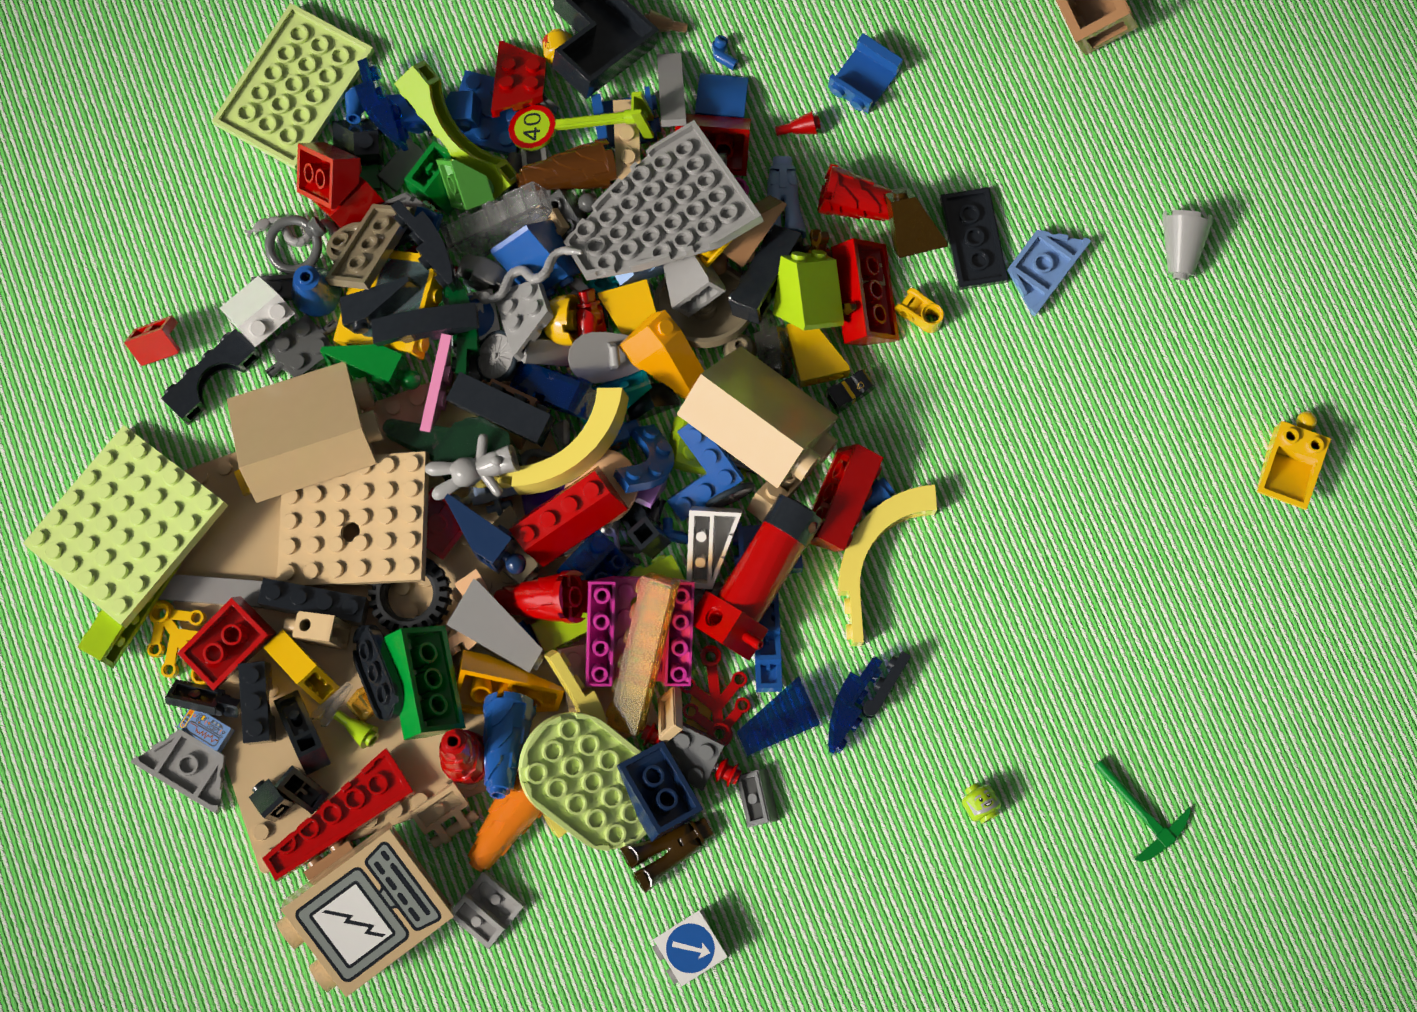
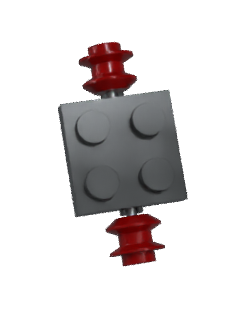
(696, 755)

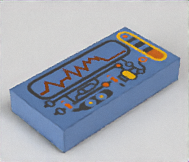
(206, 729)

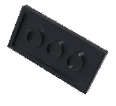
(973, 238)

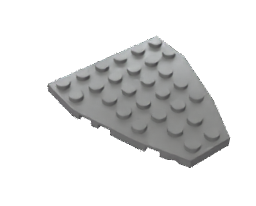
(664, 210)

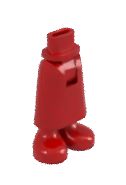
(589, 314)

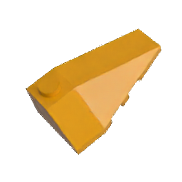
(663, 352)

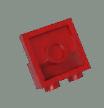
(441, 527)

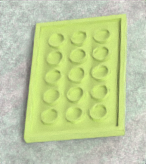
(292, 85)

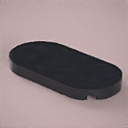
(377, 673)

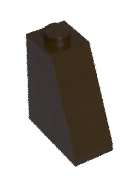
(910, 225)

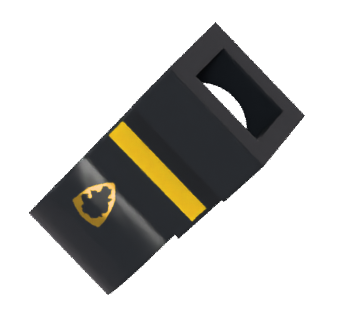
(850, 390)

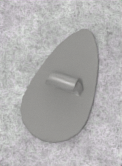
(599, 358)

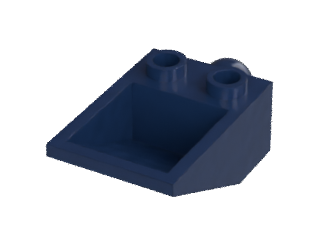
(489, 543)

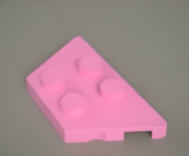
(441, 378)

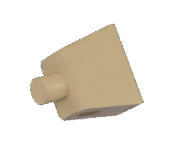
(319, 629)

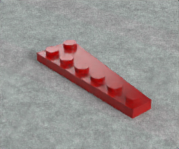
(357, 803)

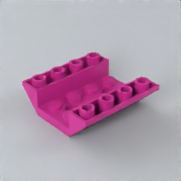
(609, 619)

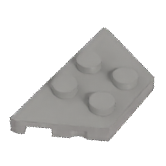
(524, 315)
(187, 767)

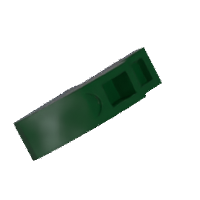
(467, 342)

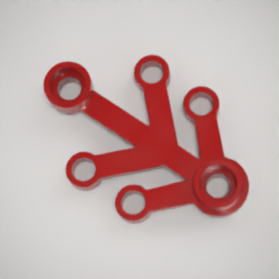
(715, 701)

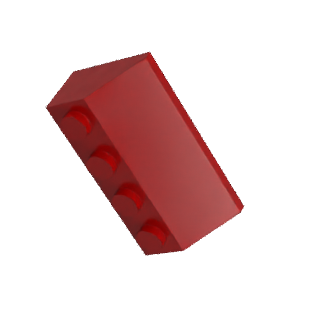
(875, 315)
(844, 494)
(568, 517)

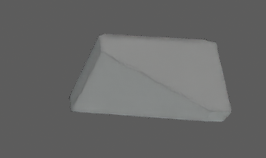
(562, 432)

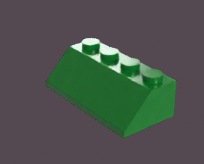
(427, 681)

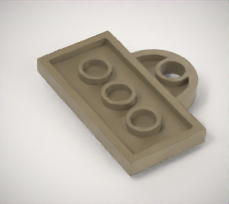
(364, 248)

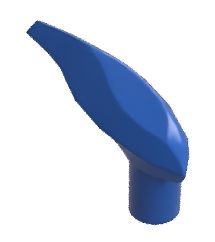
(675, 536)

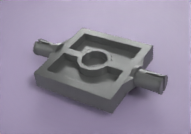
(299, 347)

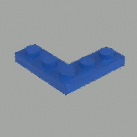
(720, 474)

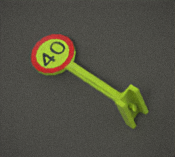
(536, 125)

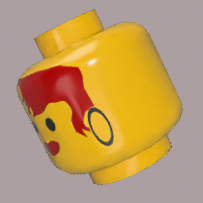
(552, 41)

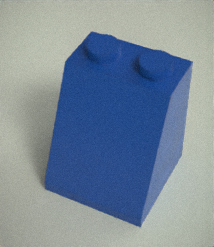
(531, 248)

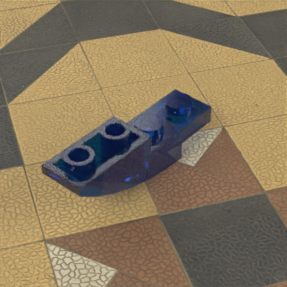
(379, 107)
(844, 712)

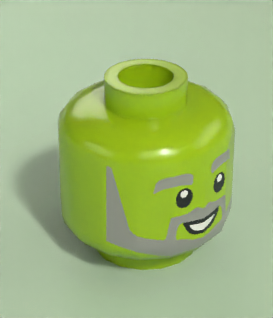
(981, 803)

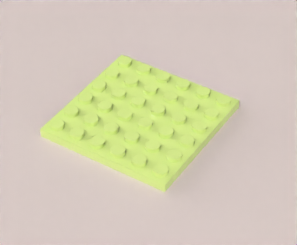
(125, 525)

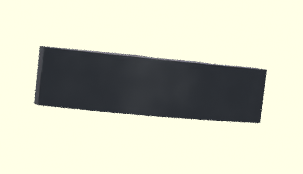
(425, 323)

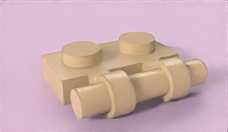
(440, 808)

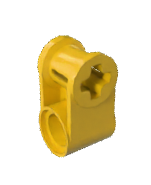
(917, 307)

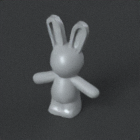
(469, 471)

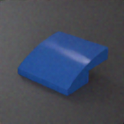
(721, 95)

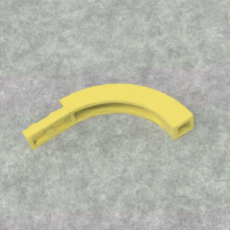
(579, 455)
(897, 509)
(584, 702)

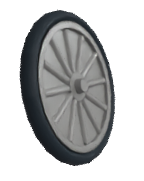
(495, 357)
(731, 495)

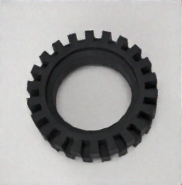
(430, 617)

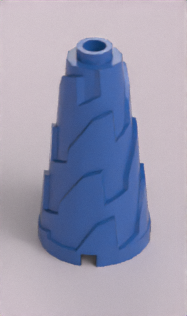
(504, 735)

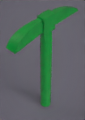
(1164, 836)

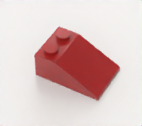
(226, 641)

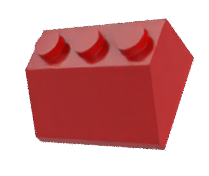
(727, 136)
(326, 173)

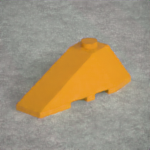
(483, 674)

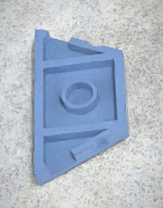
(1044, 265)

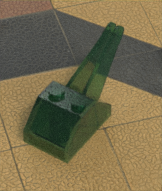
(448, 443)

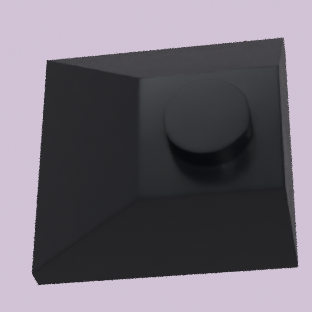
(359, 140)

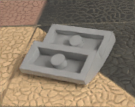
(487, 909)

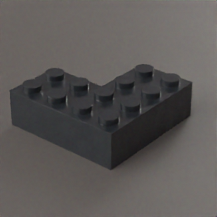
(607, 41)

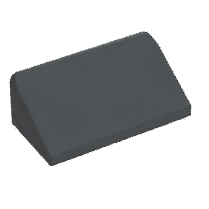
(757, 798)

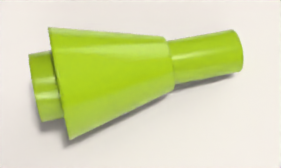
(362, 732)

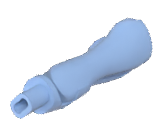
(784, 186)

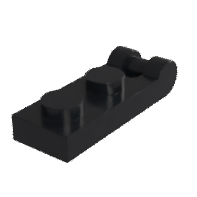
(885, 685)

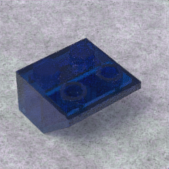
(597, 559)

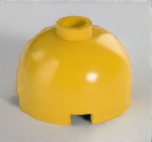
(563, 326)

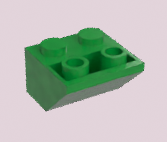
(426, 180)

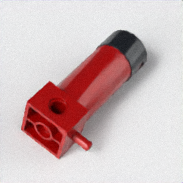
(755, 581)

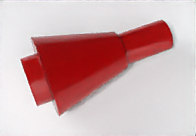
(804, 124)

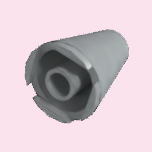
(1184, 241)

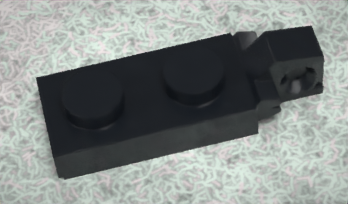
(202, 699)

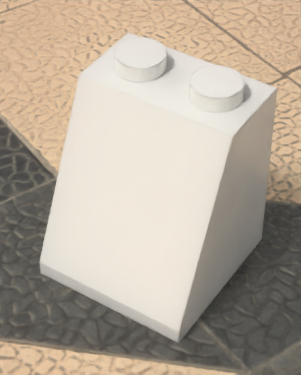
(257, 311)

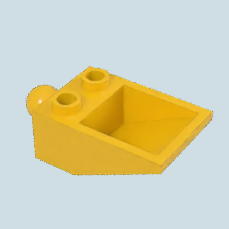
(1293, 466)

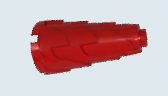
(852, 196)
(549, 598)
(462, 756)

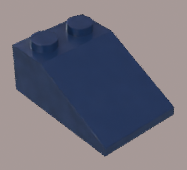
(658, 791)

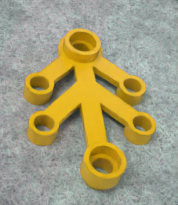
(177, 638)

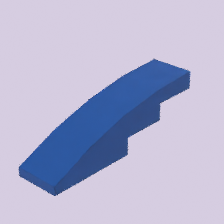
(768, 658)

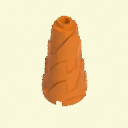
(502, 827)

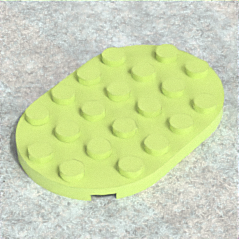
(575, 780)

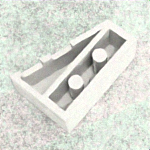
(708, 542)

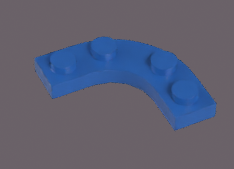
(656, 467)

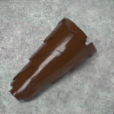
(577, 168)

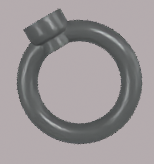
(314, 229)

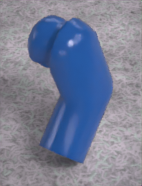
(720, 52)

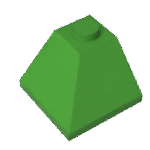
(464, 185)

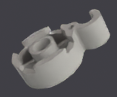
(481, 273)

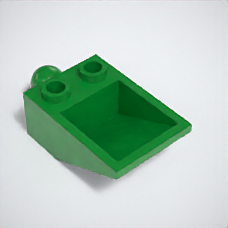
(380, 365)

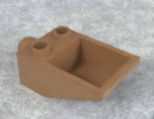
(742, 248)

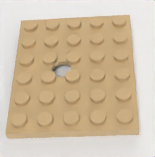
(386, 504)

